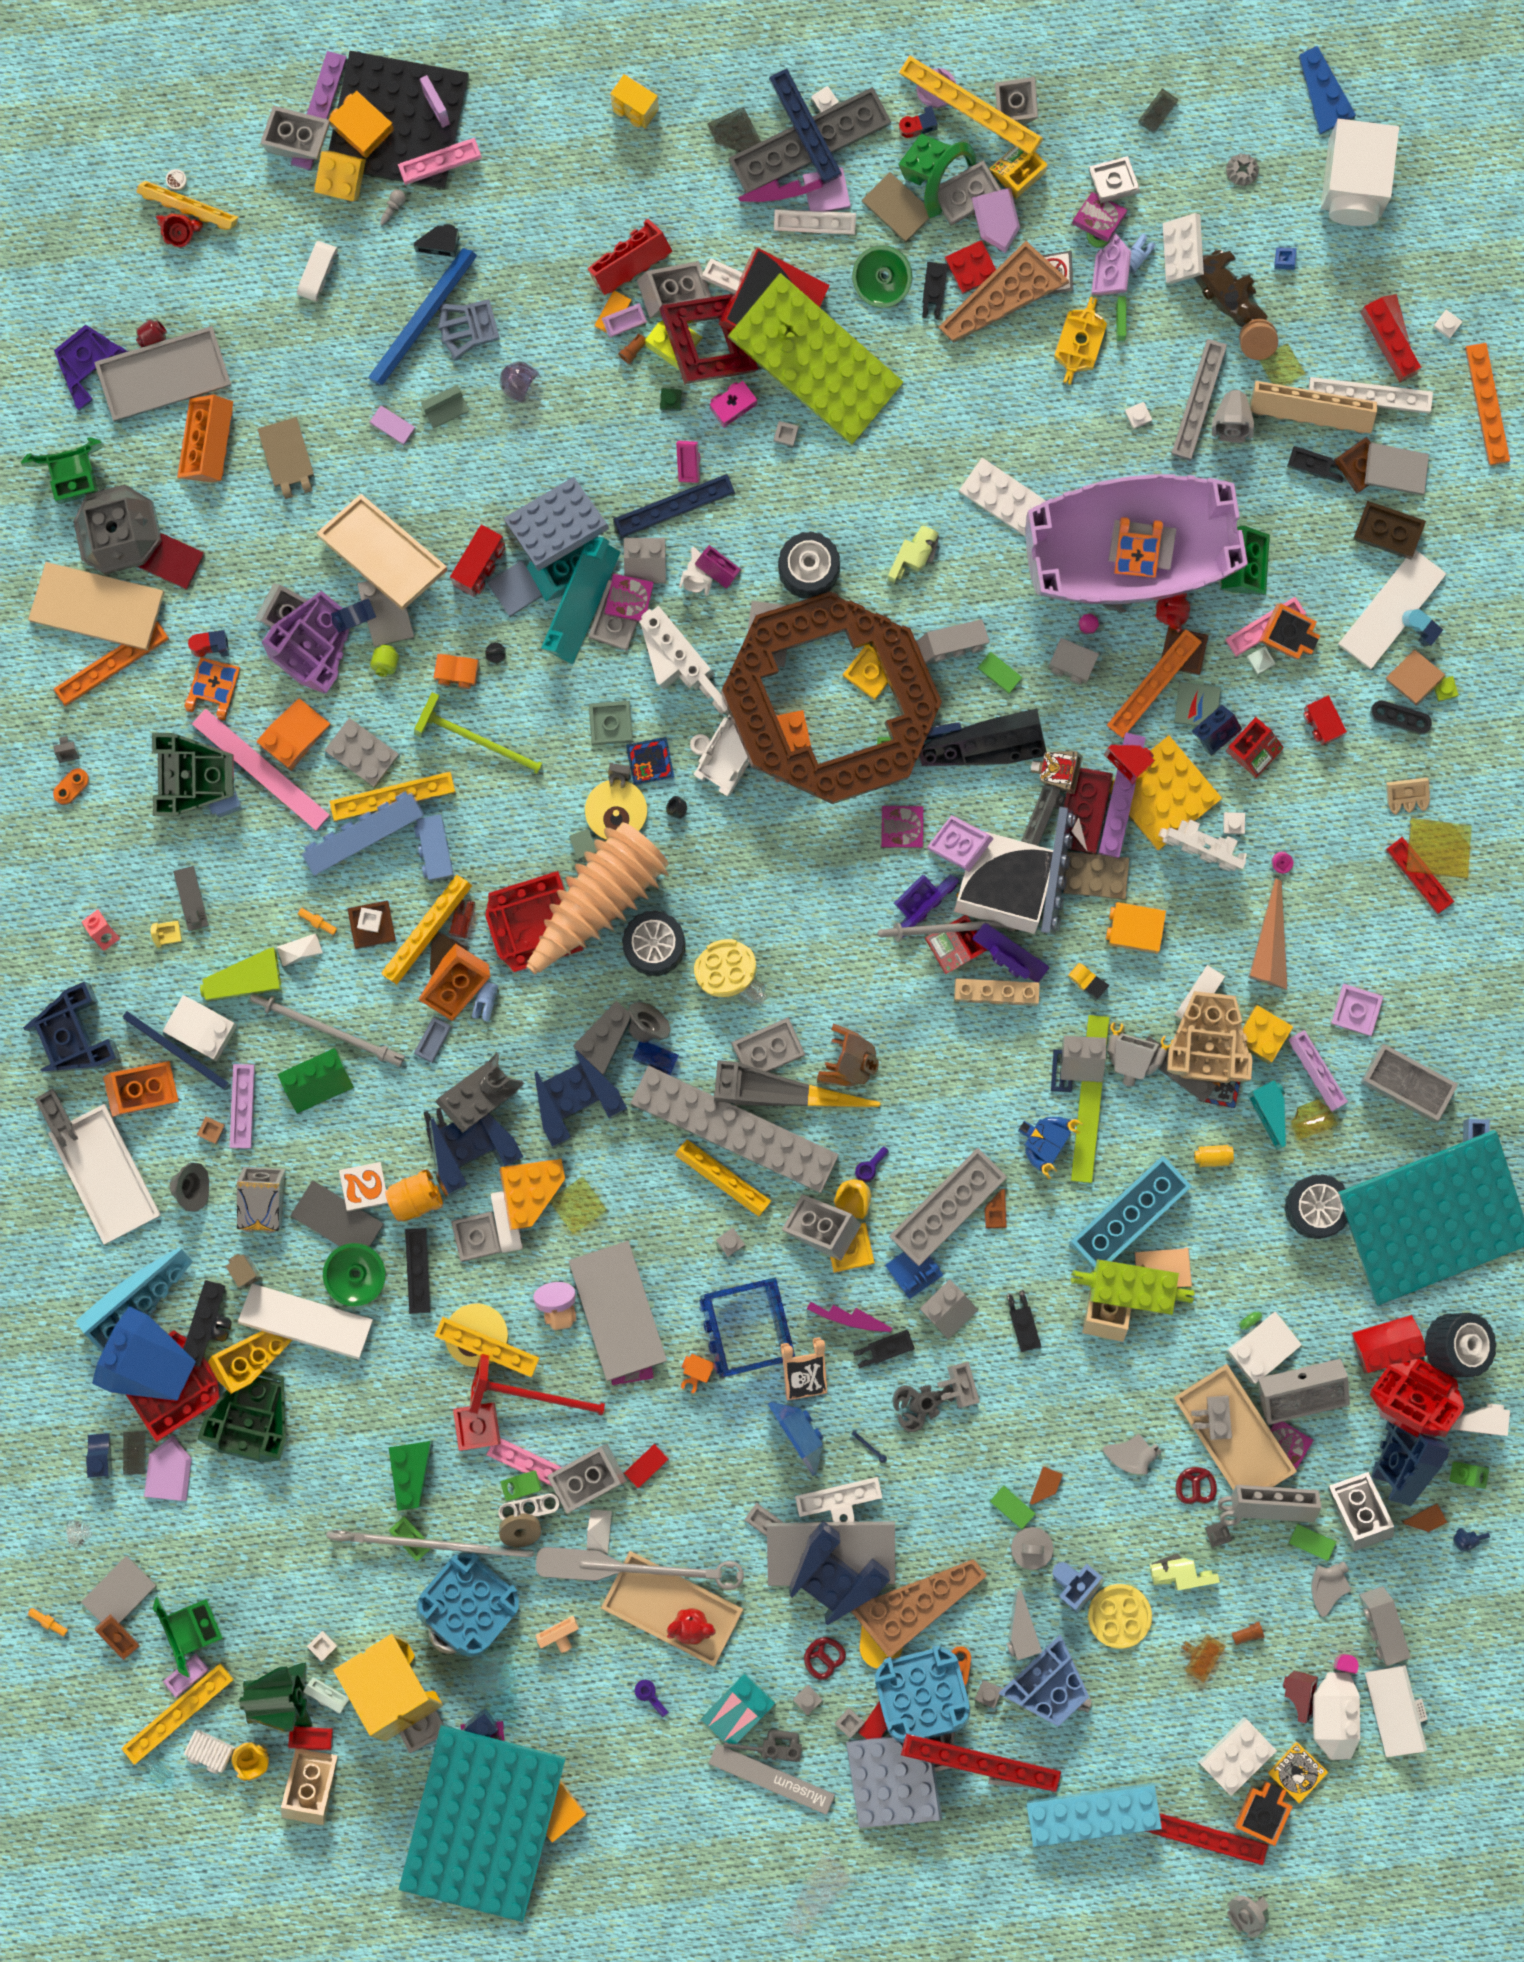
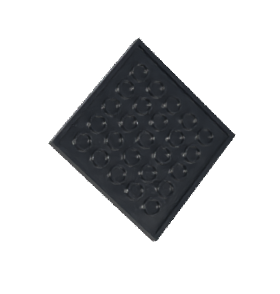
(397, 93)

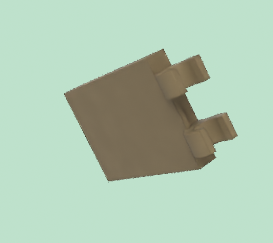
(286, 455)

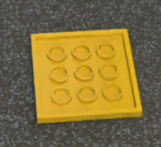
(1169, 793)

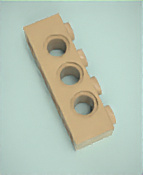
(996, 992)

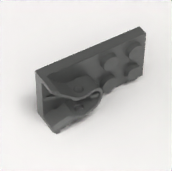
(478, 1094)

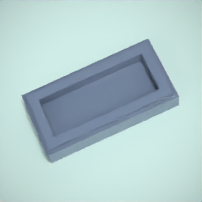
(432, 1039)

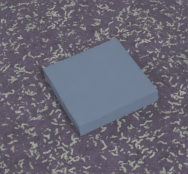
(515, 588)

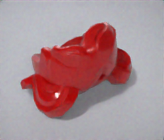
(173, 223)
(1175, 613)
(688, 1630)

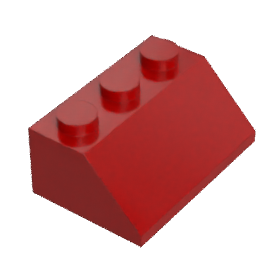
(1389, 1344)

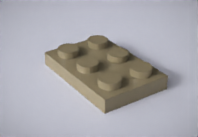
(1097, 876)

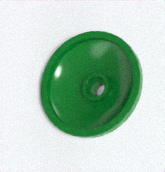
(869, 278)
(342, 1283)

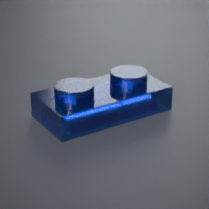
(656, 1057)

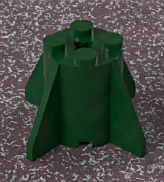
(277, 1699)

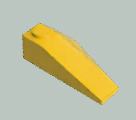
(245, 1360)

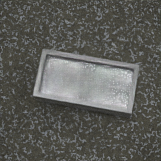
(1409, 1083)
(1304, 1391)

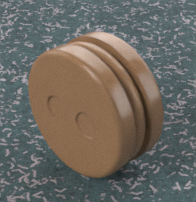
(1258, 339)

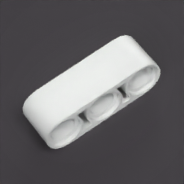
(316, 271)
(1207, 982)
(508, 1238)
(538, 1501)

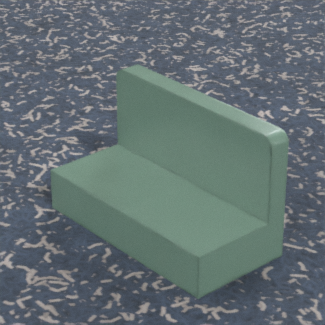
(445, 406)

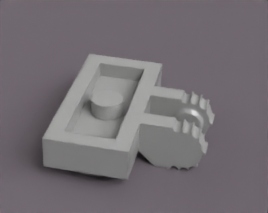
(962, 1384)
(1218, 1417)

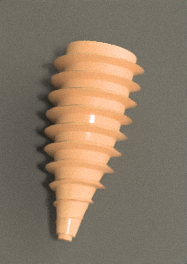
(599, 893)

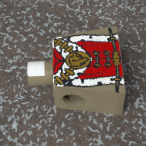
(1059, 769)

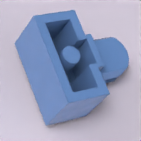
(1078, 1585)

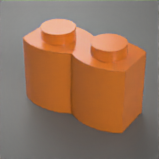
(456, 670)

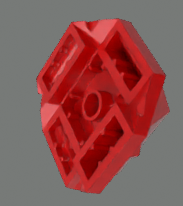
(1418, 1398)

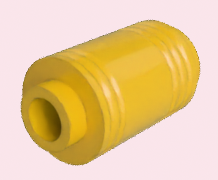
(1214, 1156)

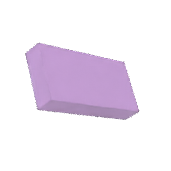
(624, 320)
(392, 425)
(179, 1683)

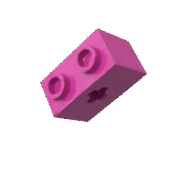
(728, 413)

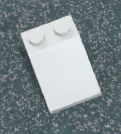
(200, 1028)
(1263, 1348)
(1485, 1420)

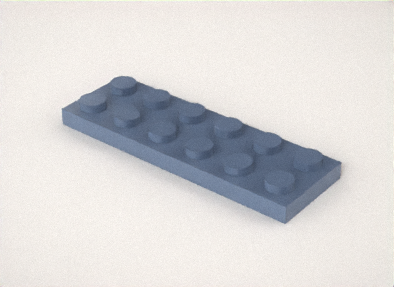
(1059, 863)

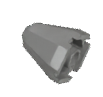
(1233, 418)

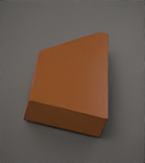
(1046, 1485)
(1427, 1519)

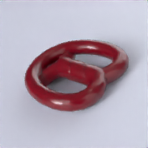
(1196, 1491)
(823, 1657)

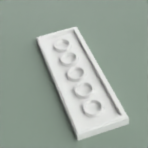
(1383, 617)
(305, 1321)

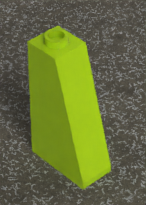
(248, 977)

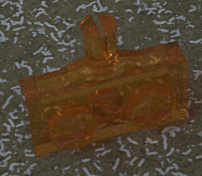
(1203, 1657)

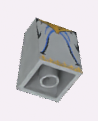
(260, 1199)

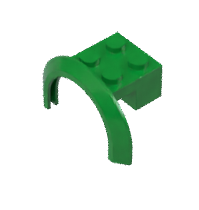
(928, 161)
(69, 470)
(188, 1629)

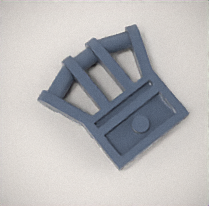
(480, 321)

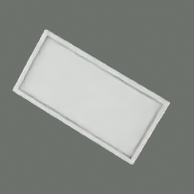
(106, 1175)

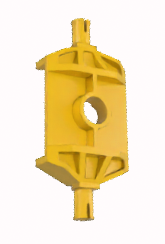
(1078, 356)

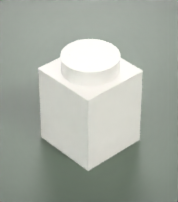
(1359, 171)

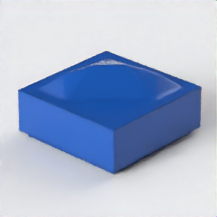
(1285, 258)

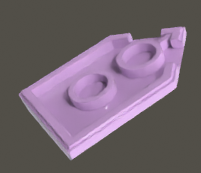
(997, 218)
(1111, 268)
(168, 1472)

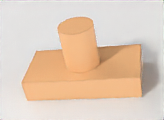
(558, 1634)

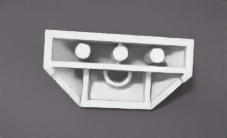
(1337, 1716)

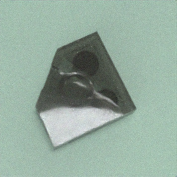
(734, 131)

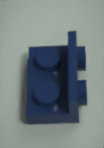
(1217, 729)

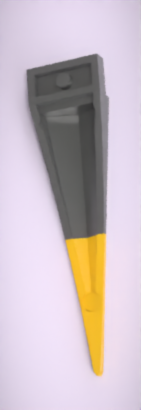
(752, 1086)

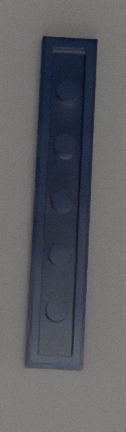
(805, 126)
(674, 506)
(176, 1050)

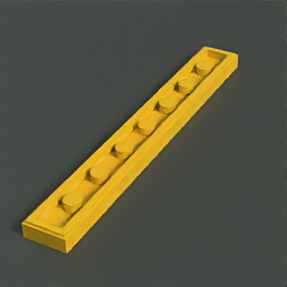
(971, 105)

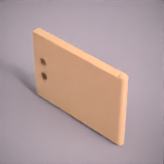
(1168, 1260)

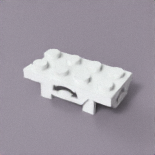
(723, 758)
(1193, 842)

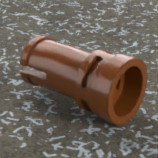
(630, 351)
(1254, 1632)

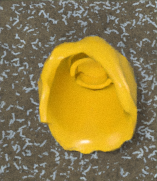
(853, 1198)

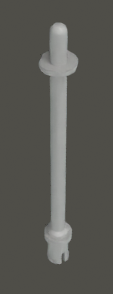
(898, 932)
(382, 1052)

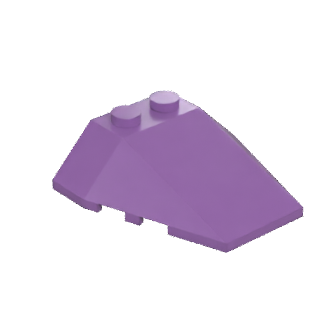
(308, 643)

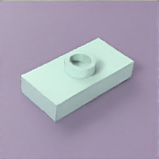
(326, 1695)

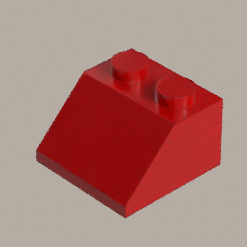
(1130, 760)

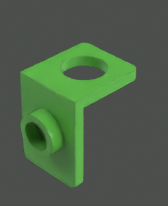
(1468, 1475)
(522, 1485)

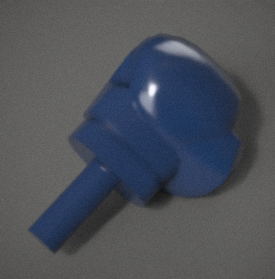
(1468, 1540)

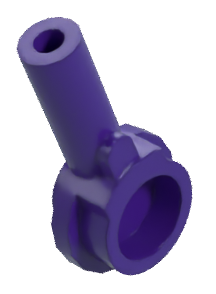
(866, 1170)
(645, 1691)

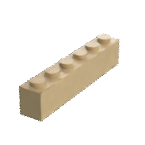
(1313, 407)

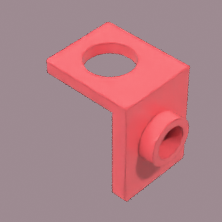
(97, 927)

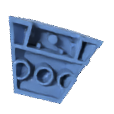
(1049, 1685)

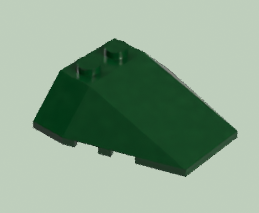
(190, 774)
(249, 1421)

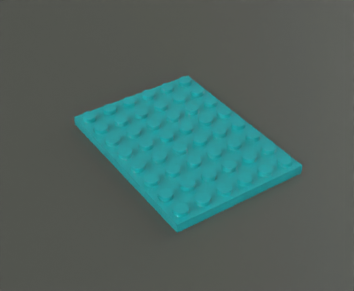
(1435, 1217)
(482, 1823)

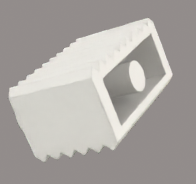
(209, 1751)

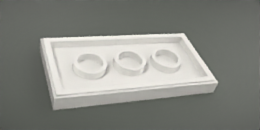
(1396, 1711)

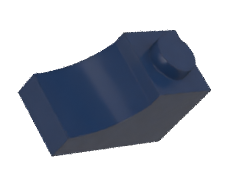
(353, 615)
(99, 1456)

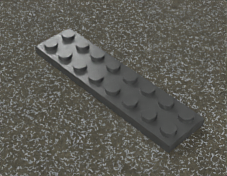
(785, 152)

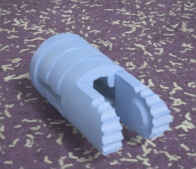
(1139, 255)
(485, 996)

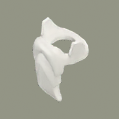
(694, 578)

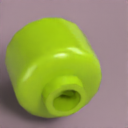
(384, 660)

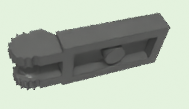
(55, 1115)

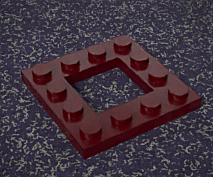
(692, 369)

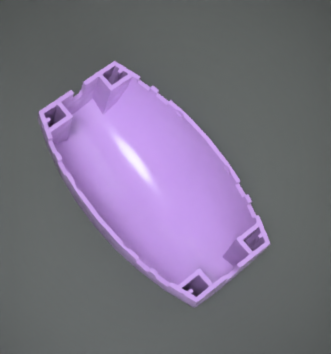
(1073, 534)

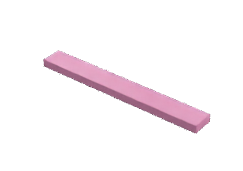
(261, 770)

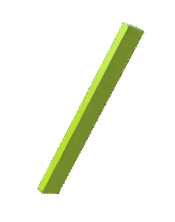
(1088, 1112)

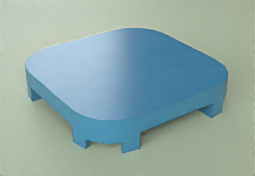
(467, 1605)
(922, 1694)

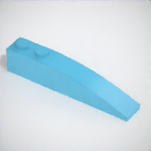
(138, 1291)

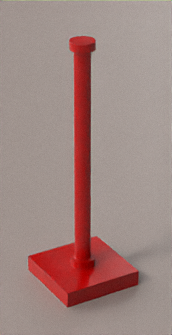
(481, 1384)

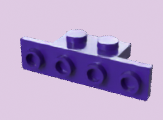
(921, 898)
(1010, 954)

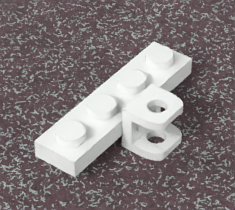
(839, 1499)

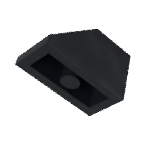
(439, 241)

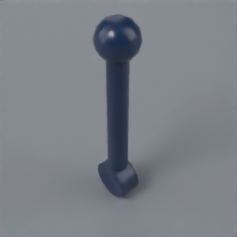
(882, 1458)

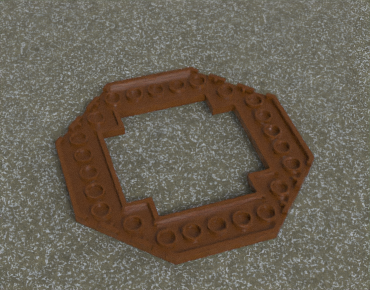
(759, 725)

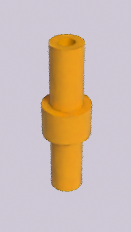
(317, 921)
(47, 1622)

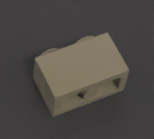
(243, 1270)

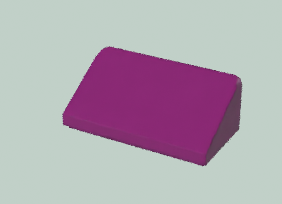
(717, 566)

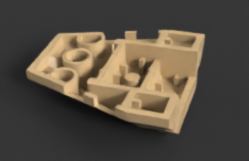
(1211, 1041)

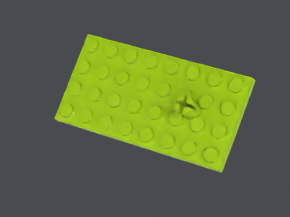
(815, 359)

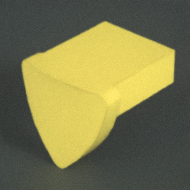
(166, 933)

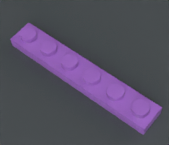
(324, 95)
(1119, 807)

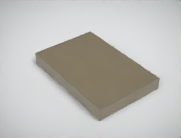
(896, 207)

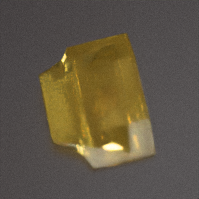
(1312, 1119)

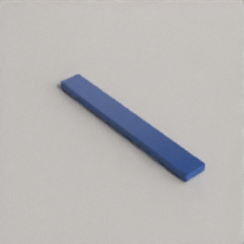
(422, 316)

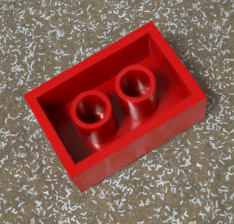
(478, 561)

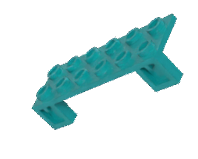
(581, 599)

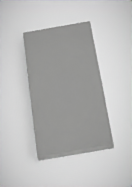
(162, 373)
(617, 1311)
(856, 1548)

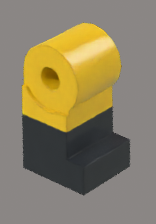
(1088, 981)

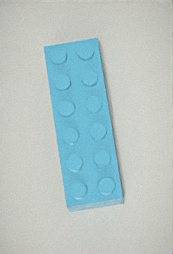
(1131, 1213)
(1093, 1814)

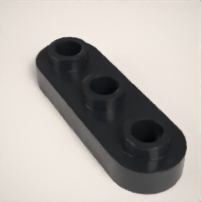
(1410, 717)

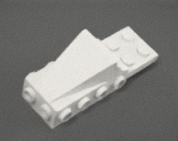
(676, 658)

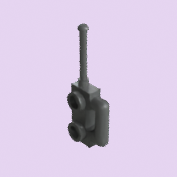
(773, 1751)

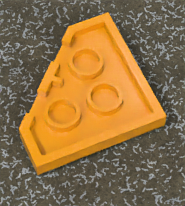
(529, 1190)

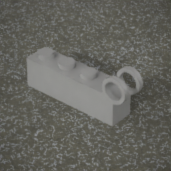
(1271, 1504)

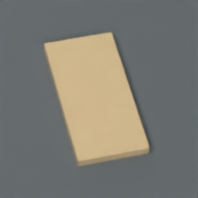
(382, 552)
(96, 606)
(1253, 1452)
(655, 1600)

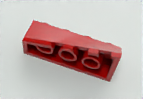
(630, 258)
(1390, 333)

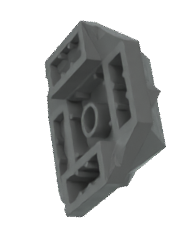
(135, 534)

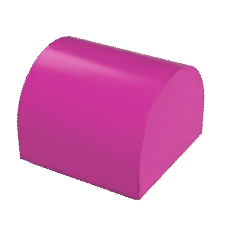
(1346, 1663)

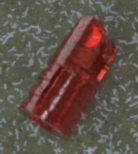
(460, 922)

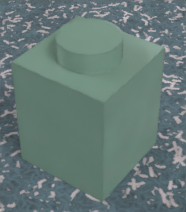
(581, 843)

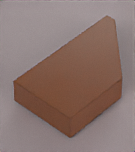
(996, 1212)

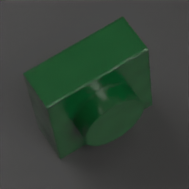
(670, 399)

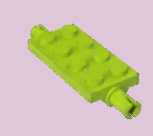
(1133, 1286)

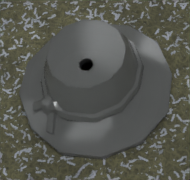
(647, 1022)
(191, 1187)

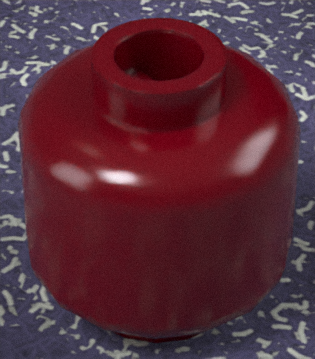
(150, 333)

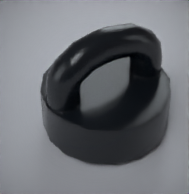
(495, 653)
(676, 807)

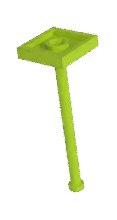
(429, 716)

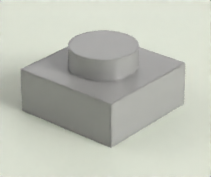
(786, 434)
(730, 1242)
(988, 1694)
(807, 1699)
(849, 1722)

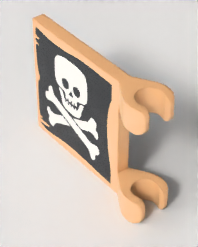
(806, 1373)

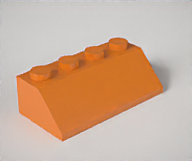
(205, 438)

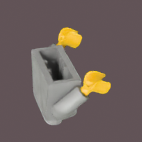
(1134, 1055)

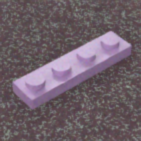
(1317, 1070)
(242, 1106)

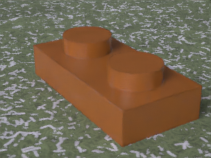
(117, 1637)

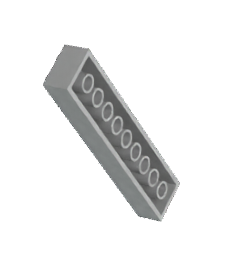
(734, 1129)

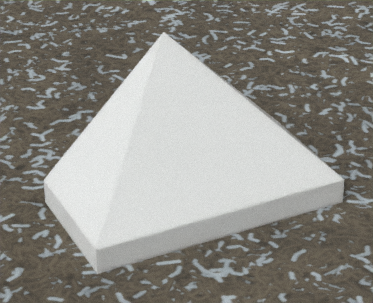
(299, 950)
(599, 1530)

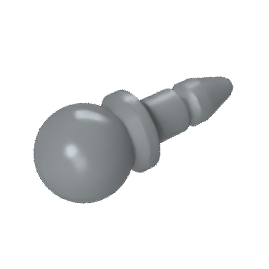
(397, 199)

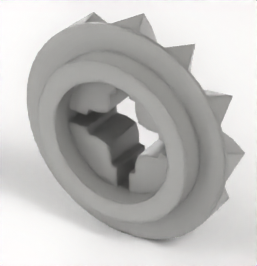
(1242, 178)

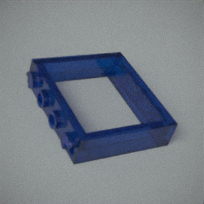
(711, 1326)

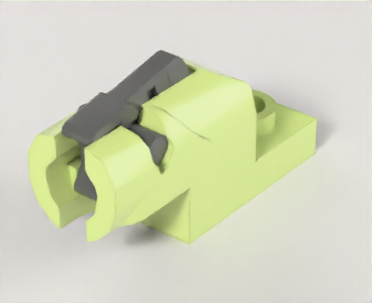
(915, 553)
(1181, 1572)

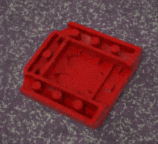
(518, 917)
(167, 1415)

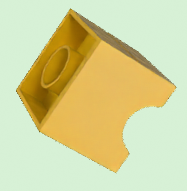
(386, 1688)

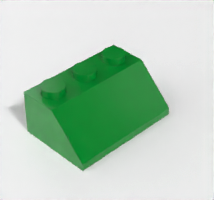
(1254, 576)
(315, 1080)

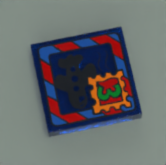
(650, 761)

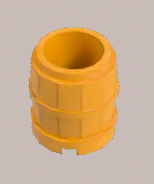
(414, 1196)

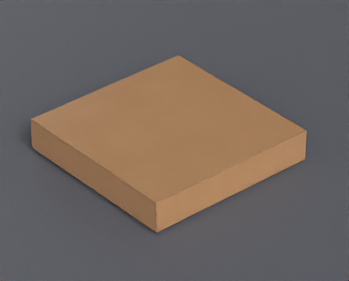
(1415, 677)

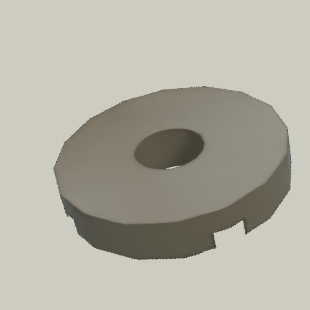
(522, 1538)

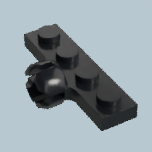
(206, 1322)

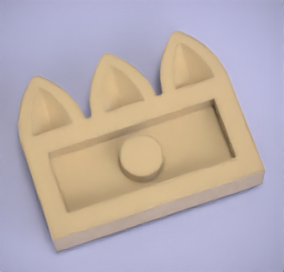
(1408, 793)

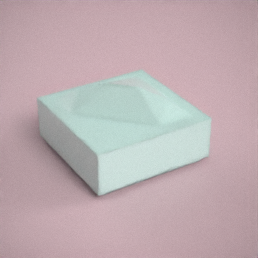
(1261, 660)

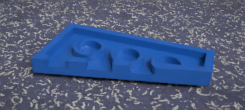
(1324, 91)

